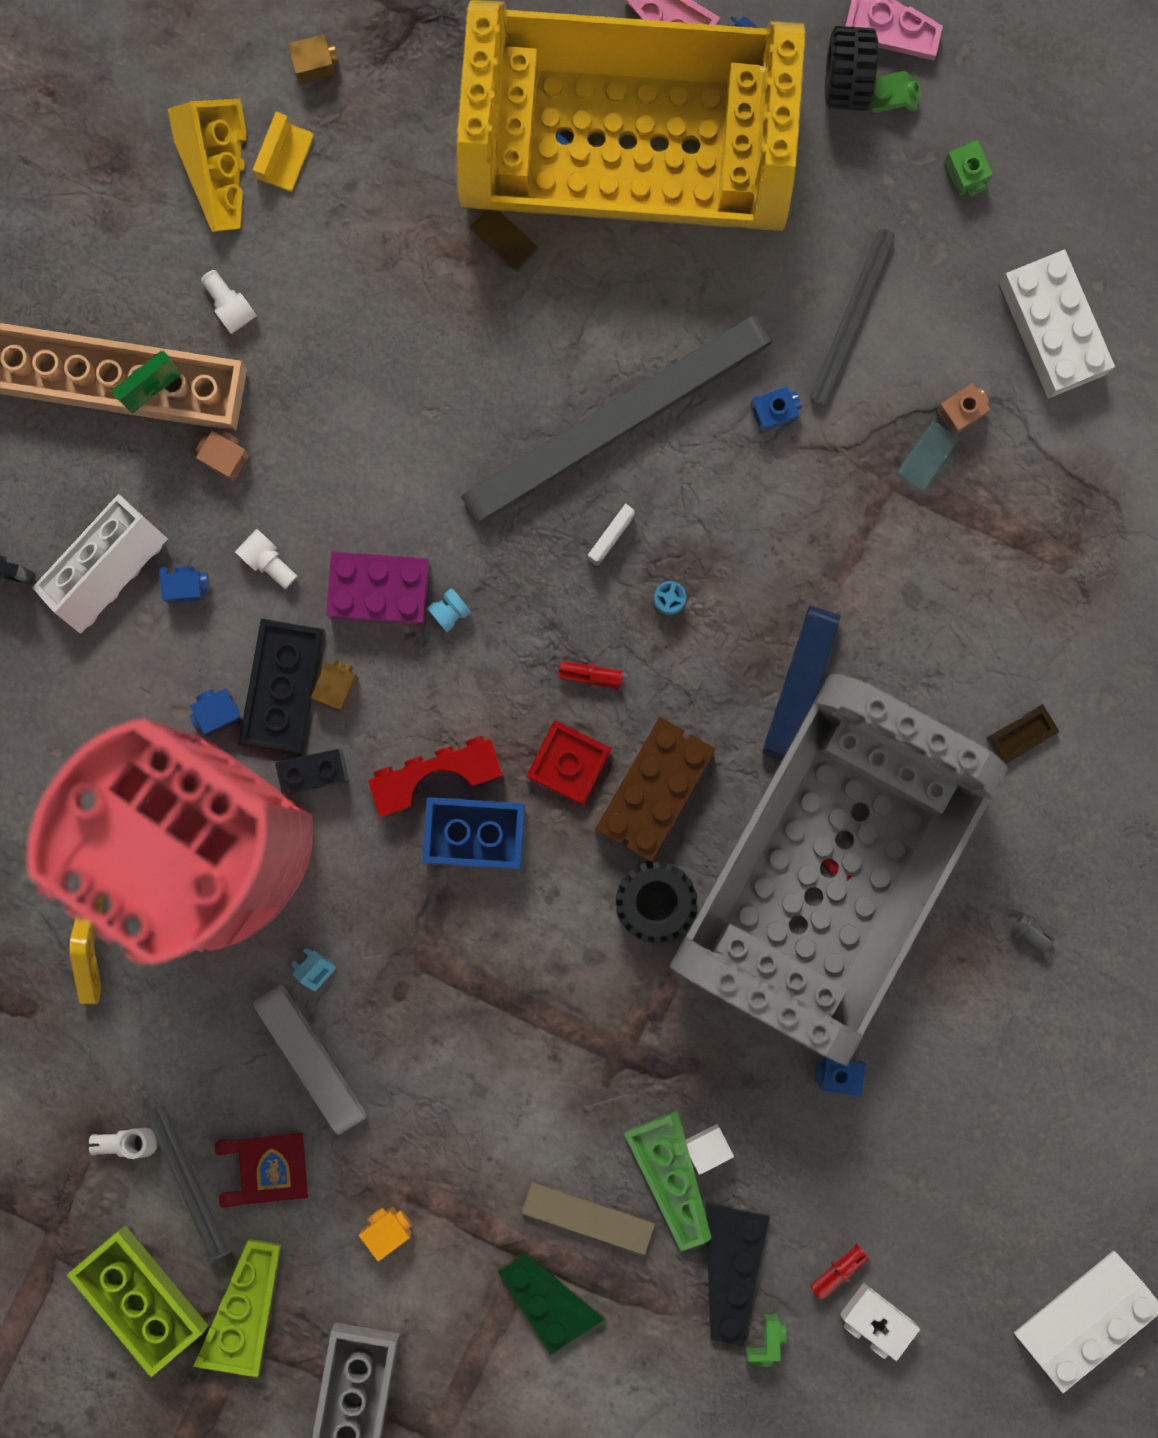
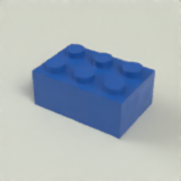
(474, 833)

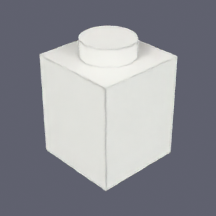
(708, 1149)

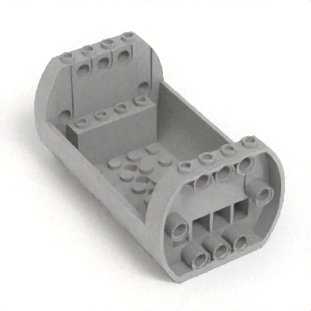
(922, 804)

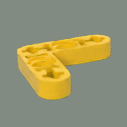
(84, 959)

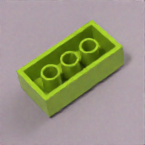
(138, 1301)

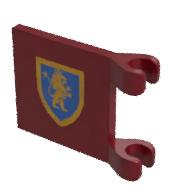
(269, 1169)

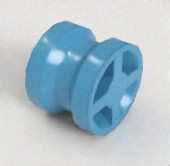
(672, 593)

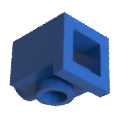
(767, 416)
(183, 585)

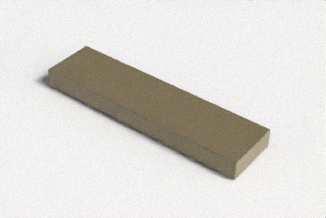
(588, 1217)

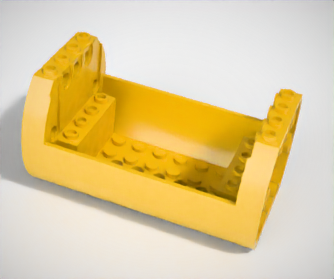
(636, 78)

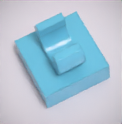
(313, 970)

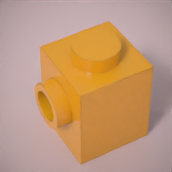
(385, 1231)

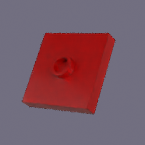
(568, 762)

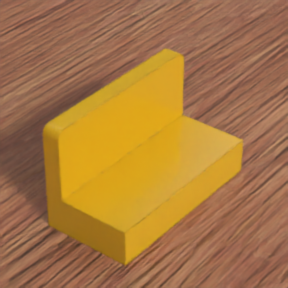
(282, 153)

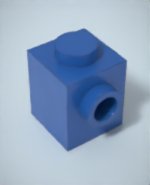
(214, 712)
(840, 1078)

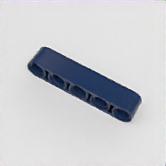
(801, 680)

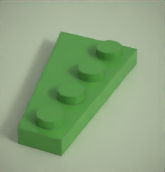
(670, 1175)

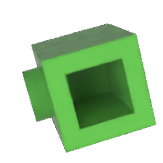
(968, 169)

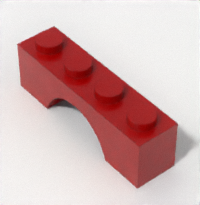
(396, 789)

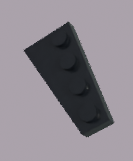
(733, 1268)

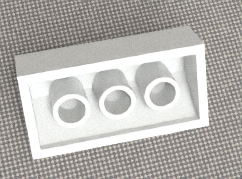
(99, 564)
(1088, 1321)

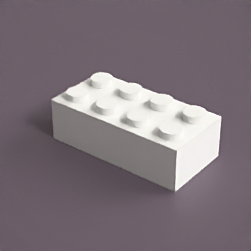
(1056, 324)

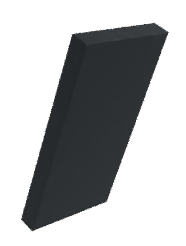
(281, 686)

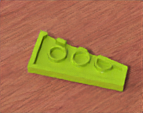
(241, 1324)

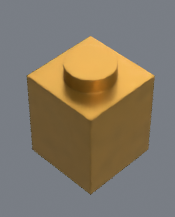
(313, 58)
(335, 685)

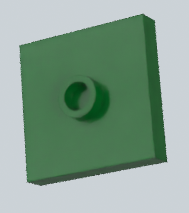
(147, 381)

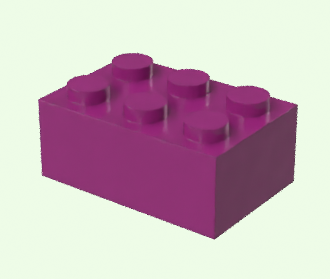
(378, 589)

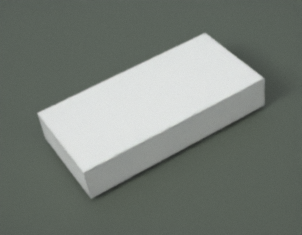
(611, 535)

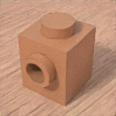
(964, 408)
(222, 454)

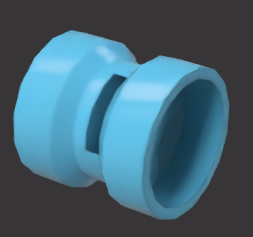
(449, 610)

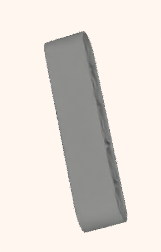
(309, 1059)

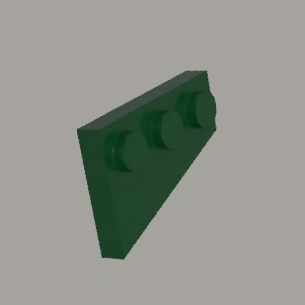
(547, 1303)

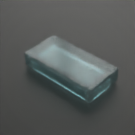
(927, 456)

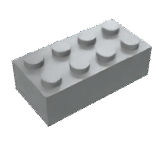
(355, 1382)

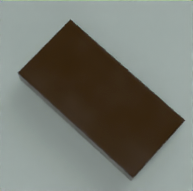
(504, 238)
(1023, 734)

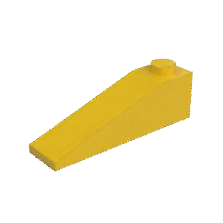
(210, 147)

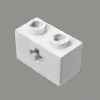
(898, 1327)

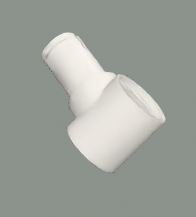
(230, 306)
(262, 556)
(124, 1143)

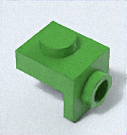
(895, 91)
(773, 1336)

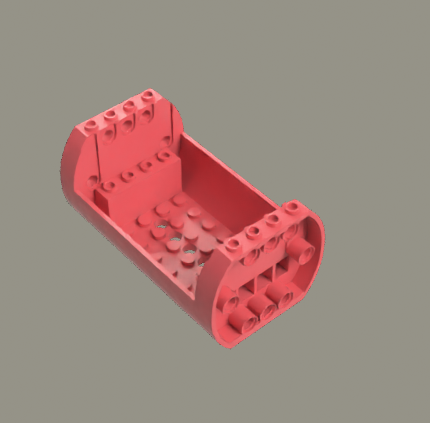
(172, 839)

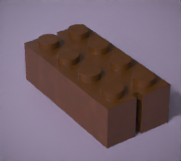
(655, 789)

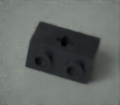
(312, 772)

